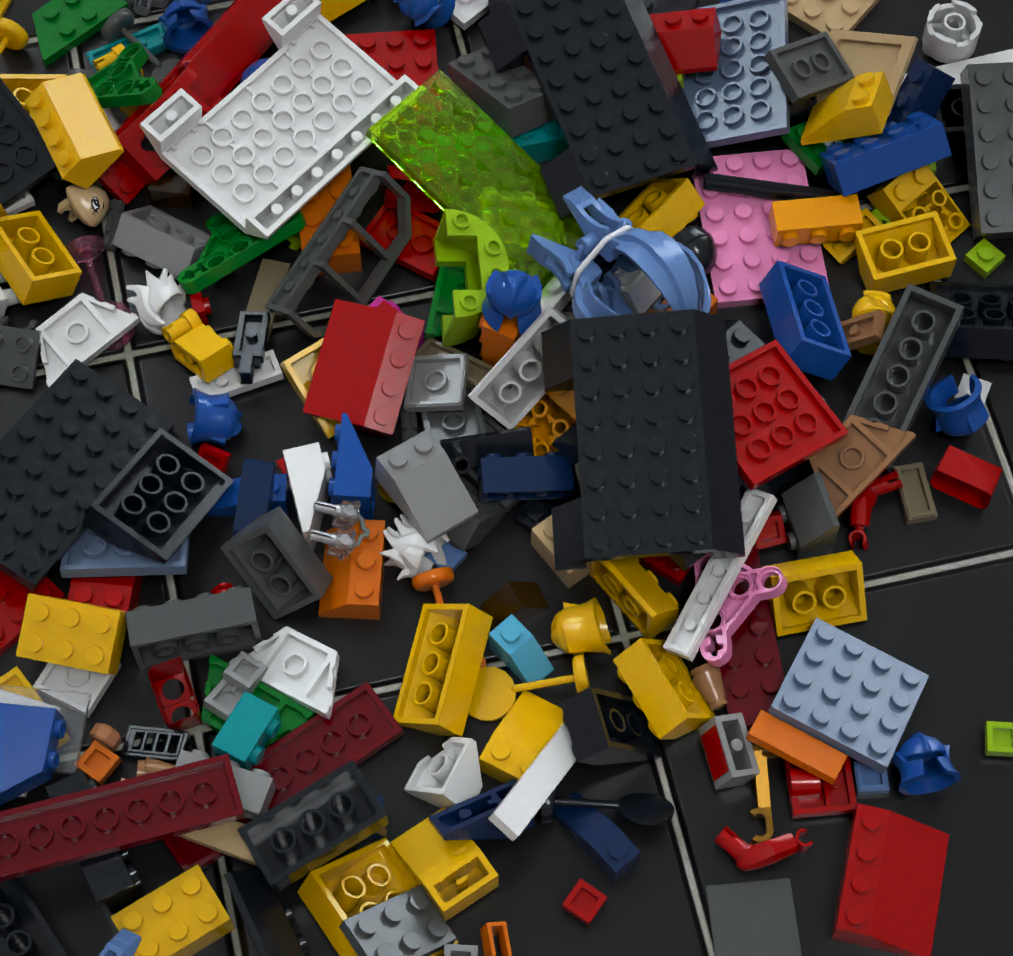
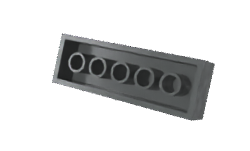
(989, 147)
(907, 360)

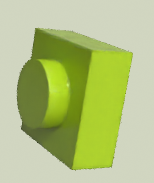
(984, 258)
(998, 738)

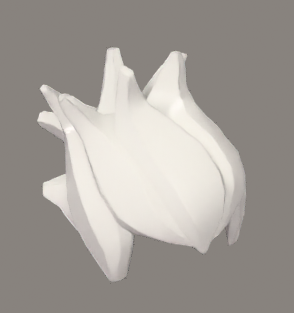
(158, 301)
(410, 549)

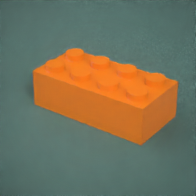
(347, 254)

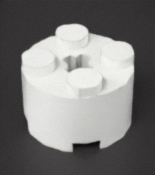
(951, 32)

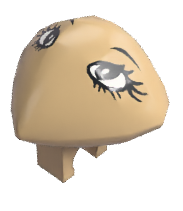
(86, 204)

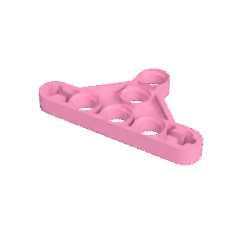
(737, 607)

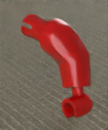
(862, 507)
(761, 854)

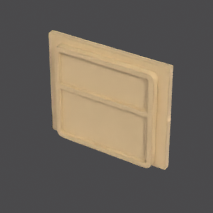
(873, 54)

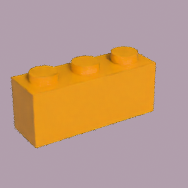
(815, 220)

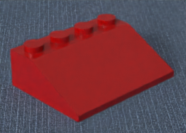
(363, 367)
(890, 883)

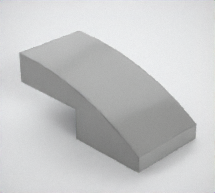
(240, 676)

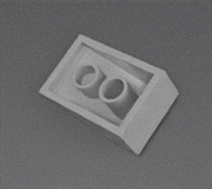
(425, 486)

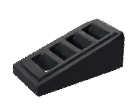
(180, 737)

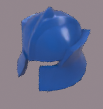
(427, 12)
(184, 24)
(512, 295)
(961, 415)
(215, 419)
(924, 766)

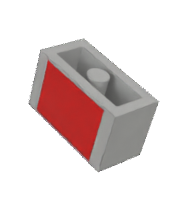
(728, 751)

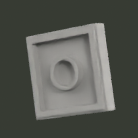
(437, 383)

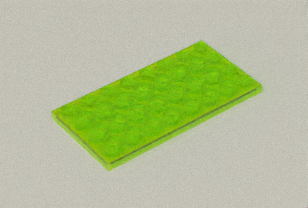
(472, 167)

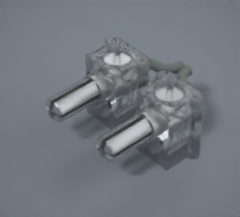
(345, 517)

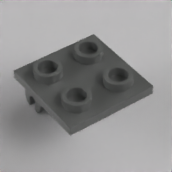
(18, 354)

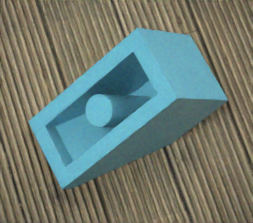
(519, 651)

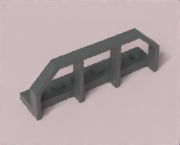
(327, 238)

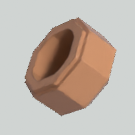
(106, 736)

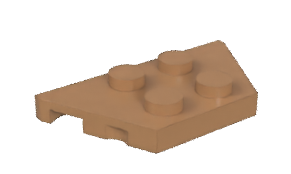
(858, 459)

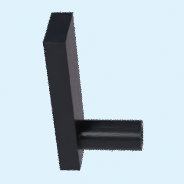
(467, 450)

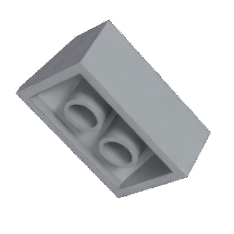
(159, 239)

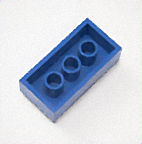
(885, 155)
(805, 319)

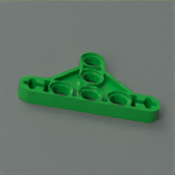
(122, 81)
(225, 249)

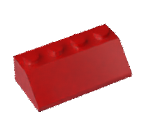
(690, 39)

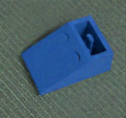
(352, 471)

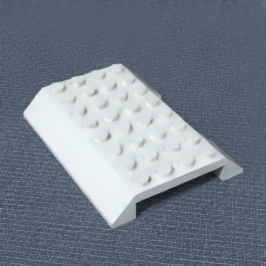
(283, 126)

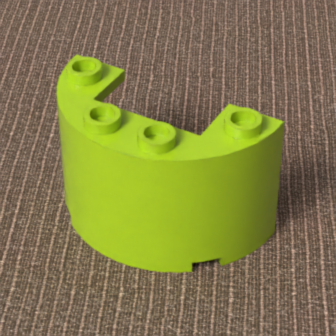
(476, 246)

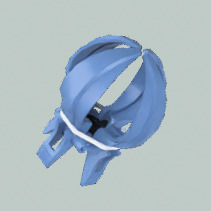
(615, 243)

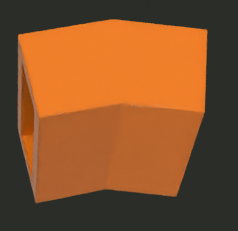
(495, 929)

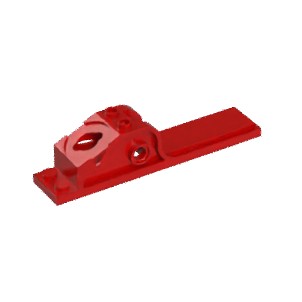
(206, 75)

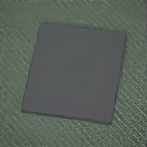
(753, 918)

